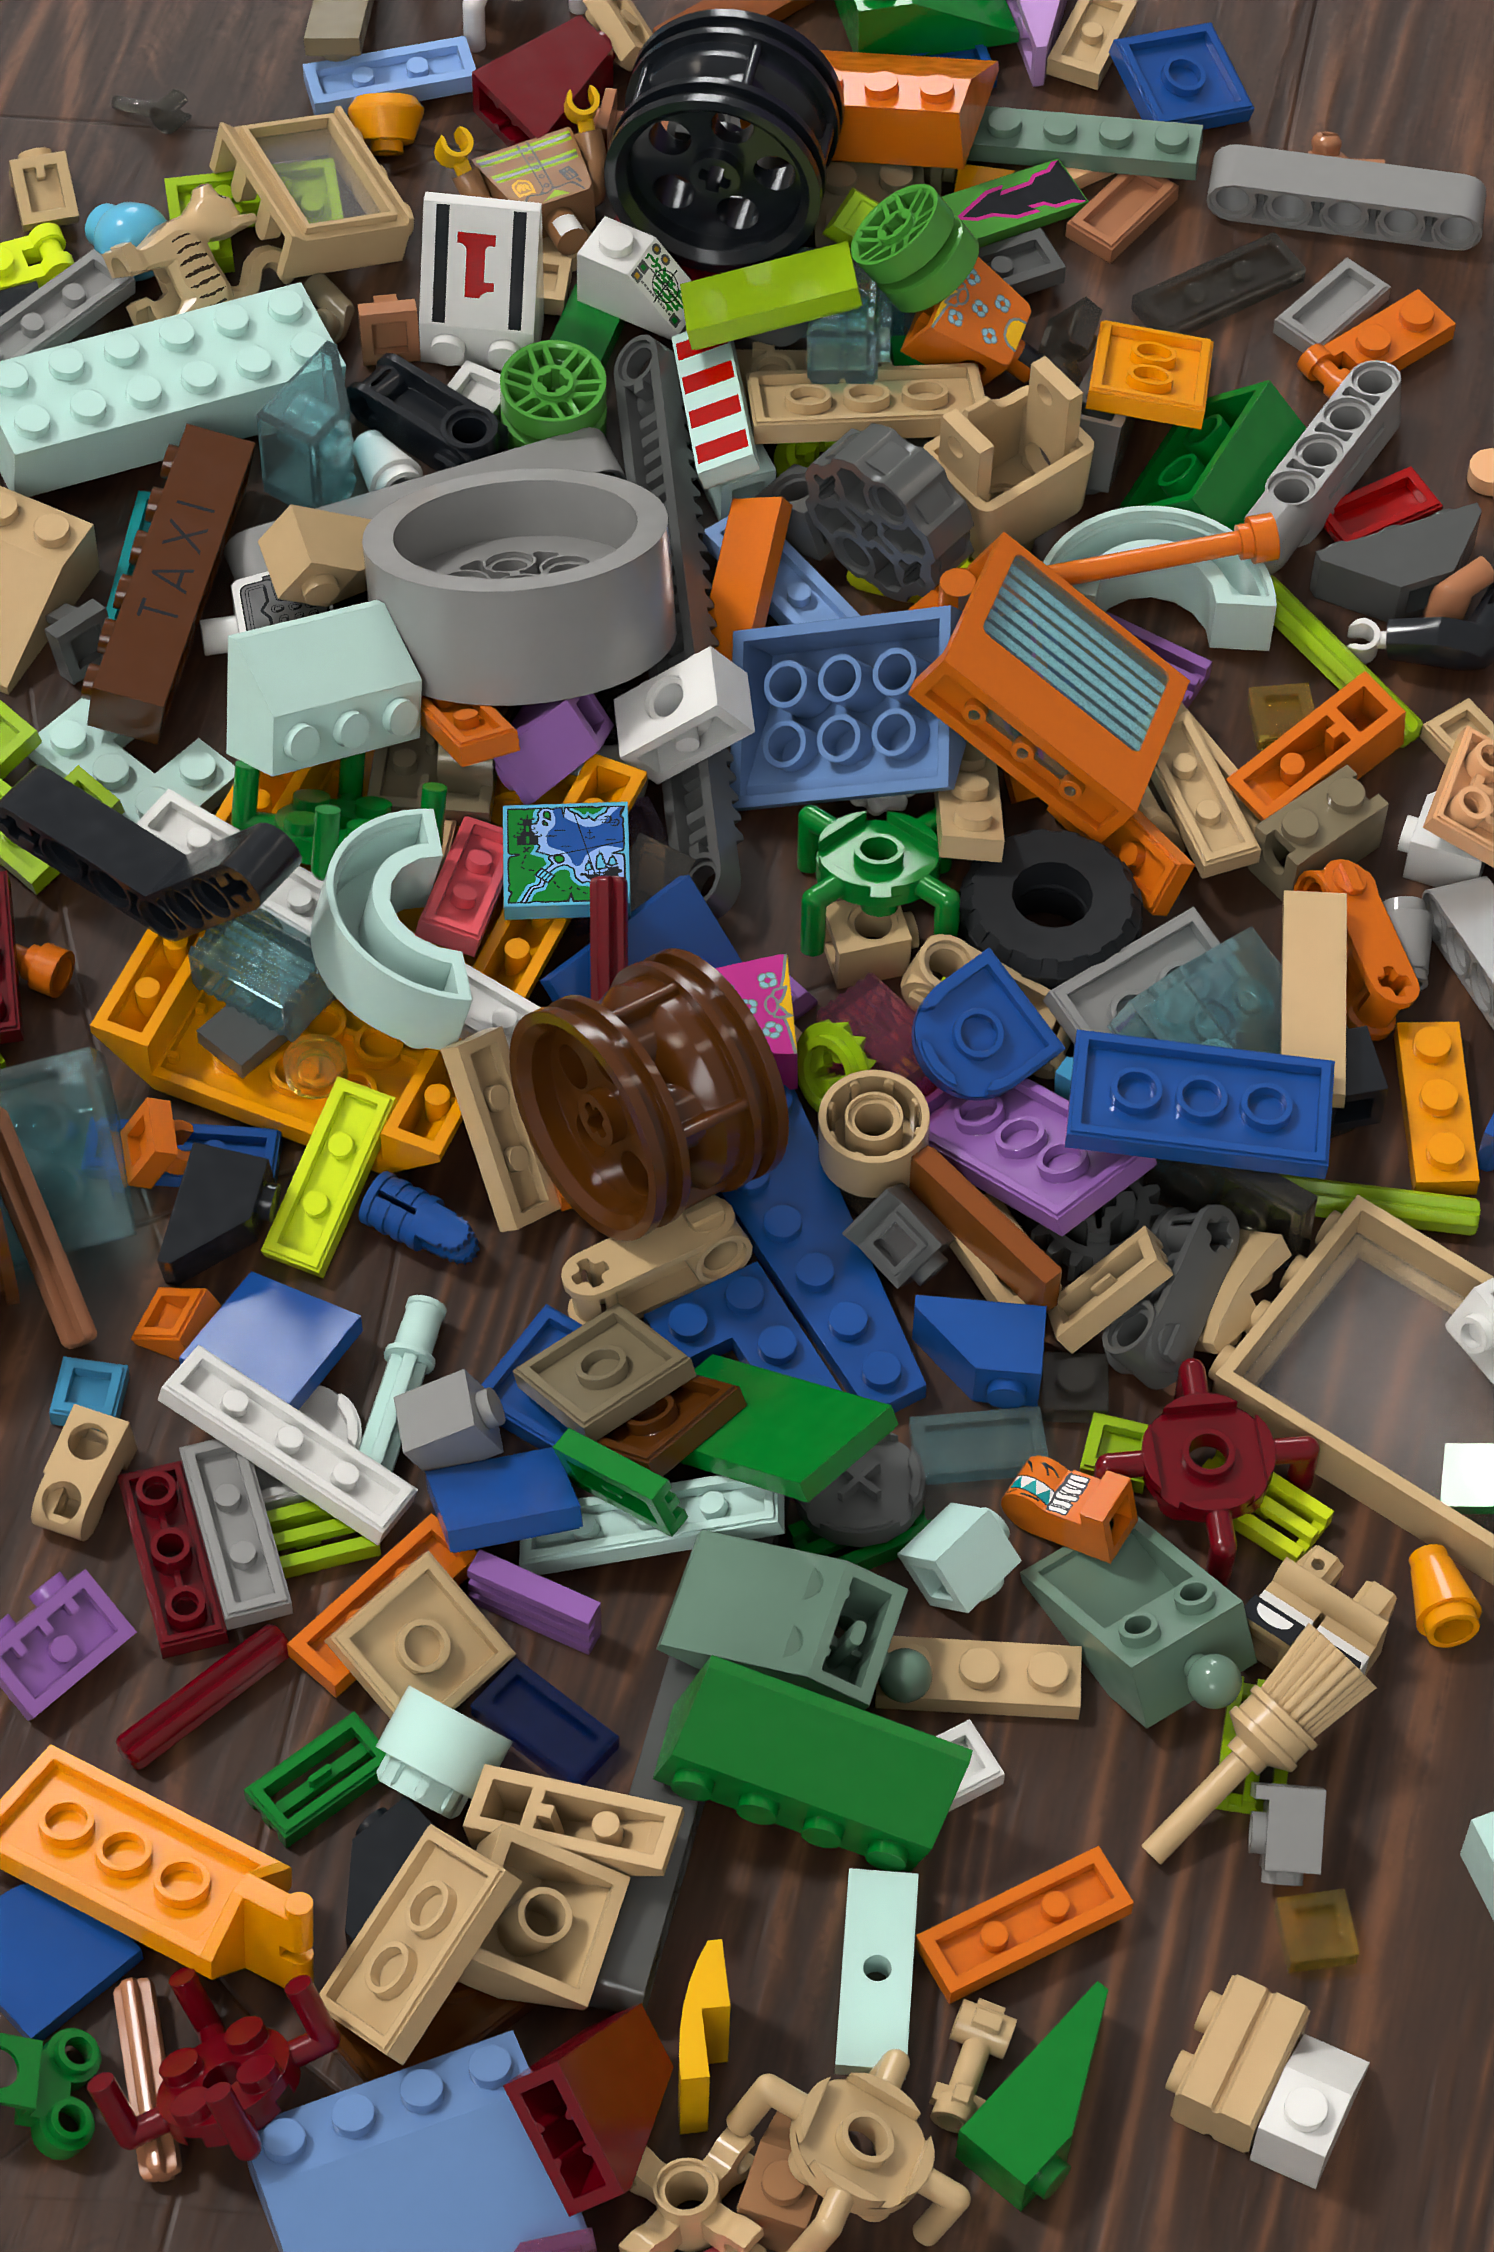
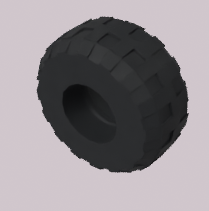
(1056, 876)

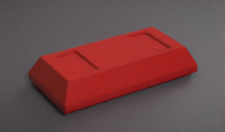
(1384, 503)

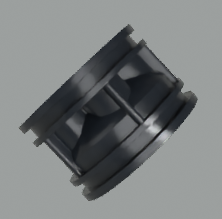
(709, 193)

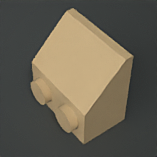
(552, 1929)

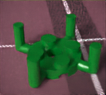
(316, 820)
(873, 867)

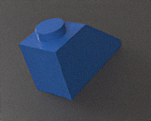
(984, 1346)

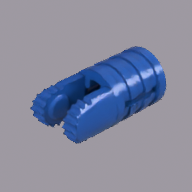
(417, 1219)

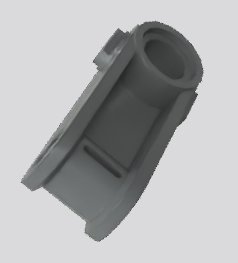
(1168, 1322)

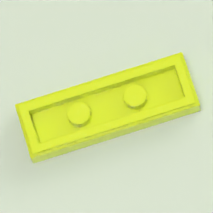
(329, 1178)

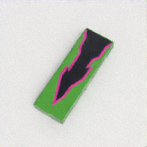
(1017, 202)

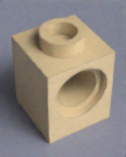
(854, 956)

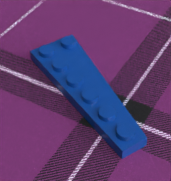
(825, 1278)

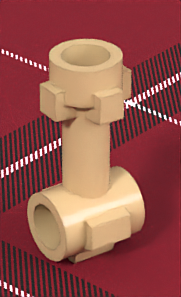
(983, 2032)

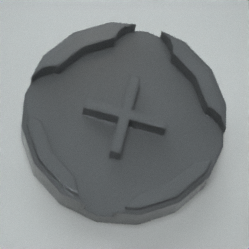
(871, 1499)

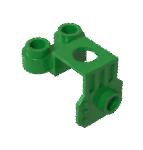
(44, 2089)

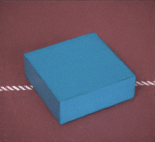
(90, 1385)

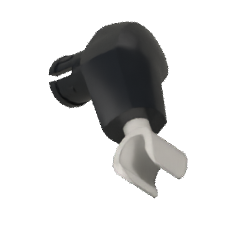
(1432, 640)

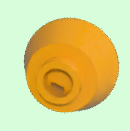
(386, 121)

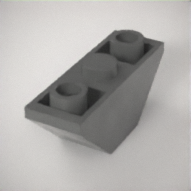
(1398, 566)

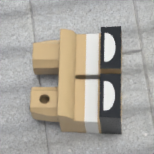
(1306, 1594)

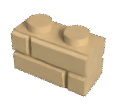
(1237, 2061)

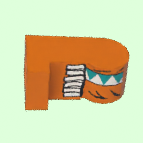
(1072, 1507)

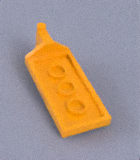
(154, 1872)

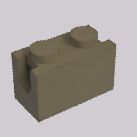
(1319, 827)

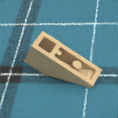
(315, 556)
(598, 1824)

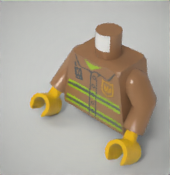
(554, 170)

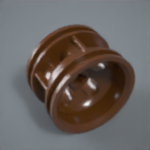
(649, 1094)

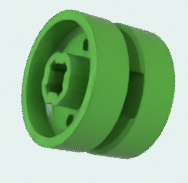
(915, 248)
(552, 392)

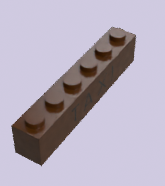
(169, 585)

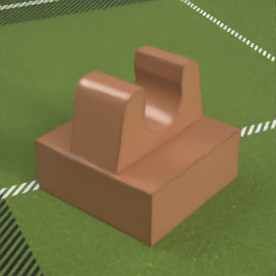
(388, 328)

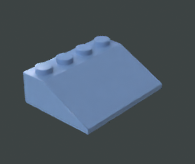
(839, 710)
(411, 2163)

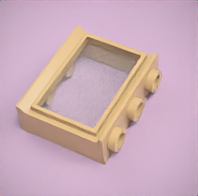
(317, 190)

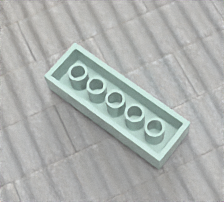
(133, 390)

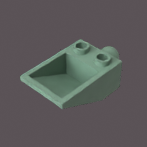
(780, 1615)
(1147, 1624)

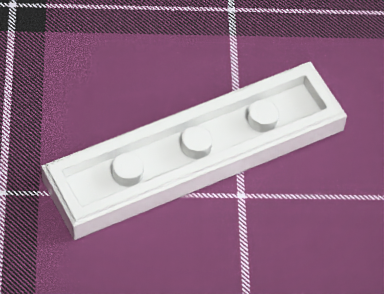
(287, 1444)

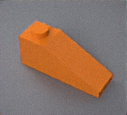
(1350, 728)

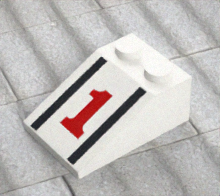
(479, 279)

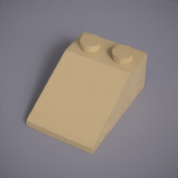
(43, 564)

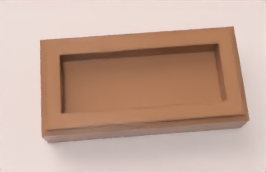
(1121, 214)

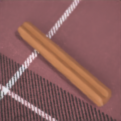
(41, 1242)

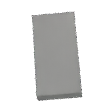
(1332, 306)

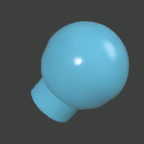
(120, 224)

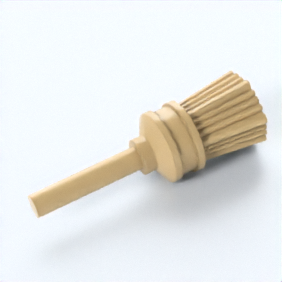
(1272, 1728)

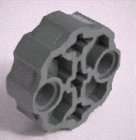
(889, 511)

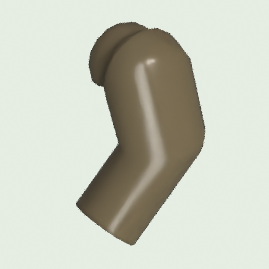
(332, 305)

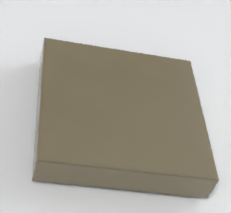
(604, 1373)

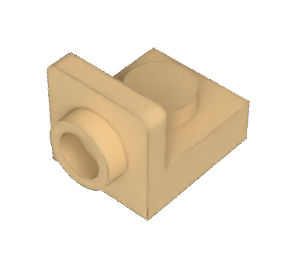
(43, 188)

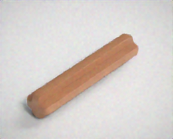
(142, 2056)

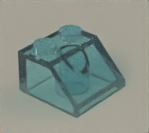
(309, 435)

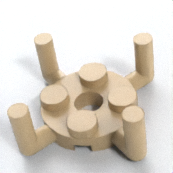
(840, 2172)

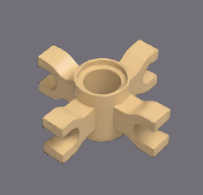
(697, 2180)

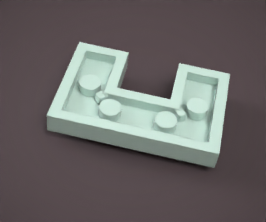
(194, 774)

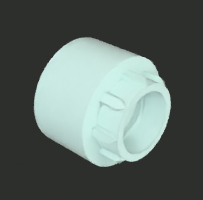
(436, 1753)

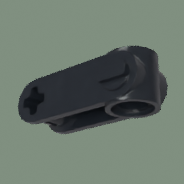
(425, 415)

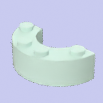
(1225, 594)
(369, 954)

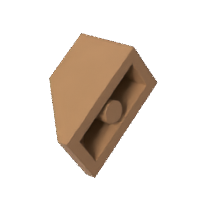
(773, 2194)

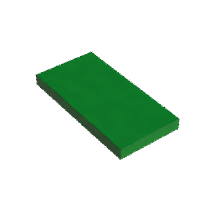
(790, 1433)

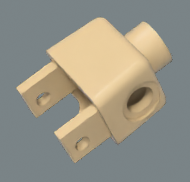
(998, 462)

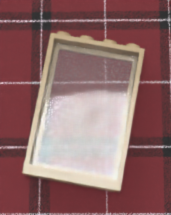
(1372, 1373)

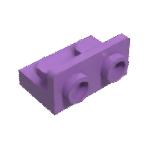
(58, 1641)

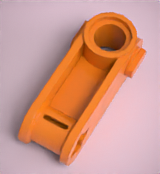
(1377, 967)

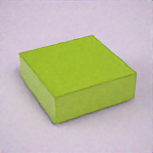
(1112, 1435)

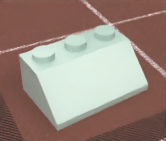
(320, 689)

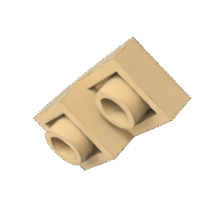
(1251, 1269)

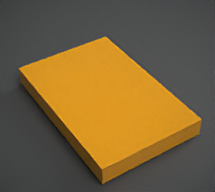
(1150, 374)

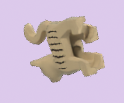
(184, 263)

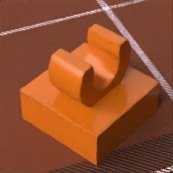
(152, 1142)

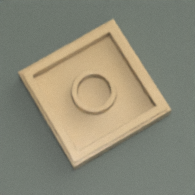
(420, 1636)

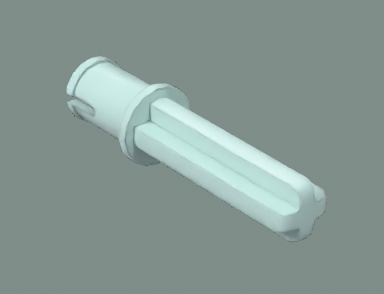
(407, 1365)

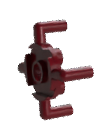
(1215, 1494)
(226, 2082)

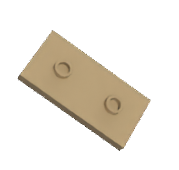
(905, 398)

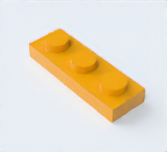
(1436, 1108)

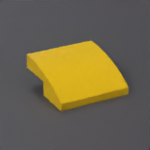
(702, 2036)

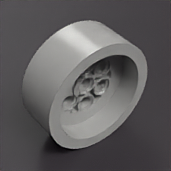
(525, 584)

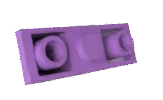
(552, 744)

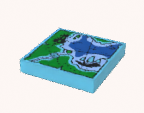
(557, 852)

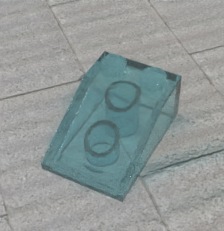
(1214, 1000)
(73, 1146)

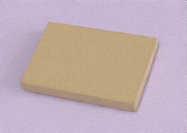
(417, 1943)

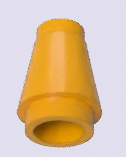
(1442, 1598)

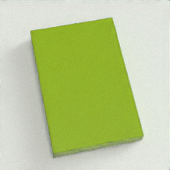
(770, 295)

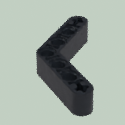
(138, 870)

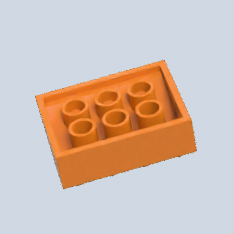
(910, 107)

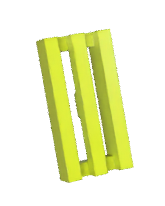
(1289, 1509)

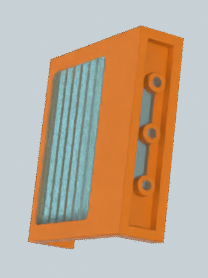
(1053, 690)

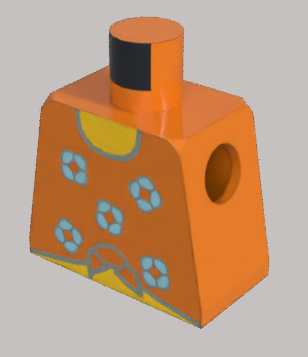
(975, 325)

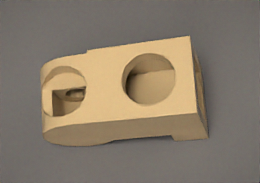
(82, 1472)

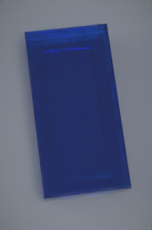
(545, 1724)

